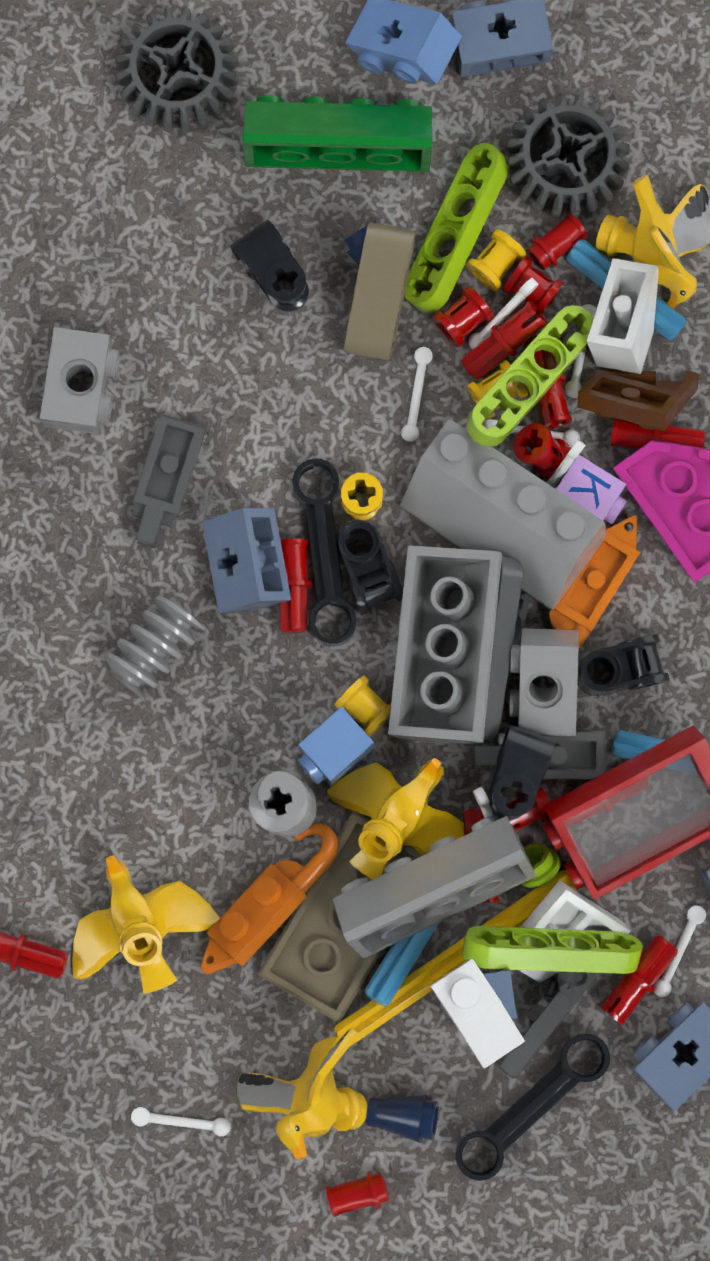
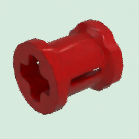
(545, 291)
(463, 316)
(543, 445)

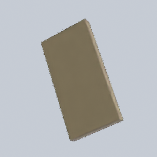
(312, 953)

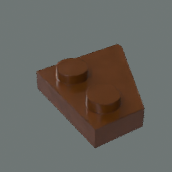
(637, 397)

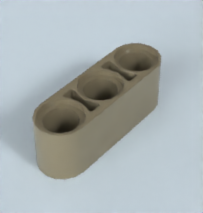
(379, 291)

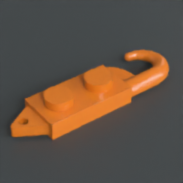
(597, 582)
(266, 904)

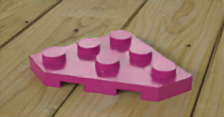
(674, 493)

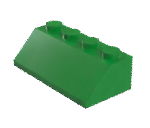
(337, 135)

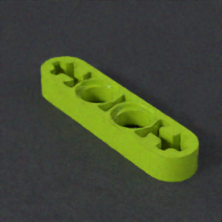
(462, 229)
(531, 375)
(552, 949)

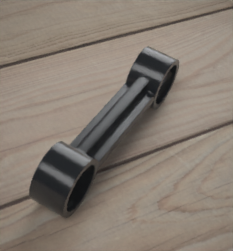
(324, 551)
(532, 1106)

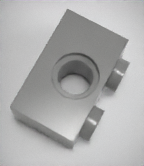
(75, 353)
(552, 655)

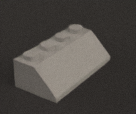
(496, 505)
(445, 645)
(432, 886)

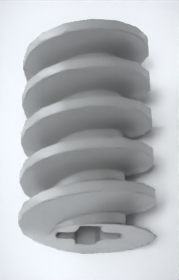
(152, 645)
(266, 796)

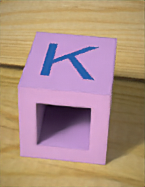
(593, 489)

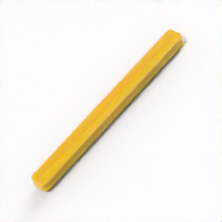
(418, 983)

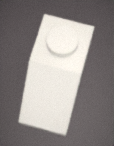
(625, 316)
(477, 1013)

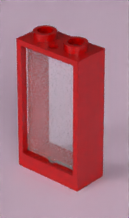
(634, 814)

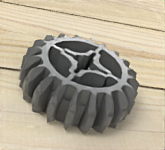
(193, 78)
(559, 136)

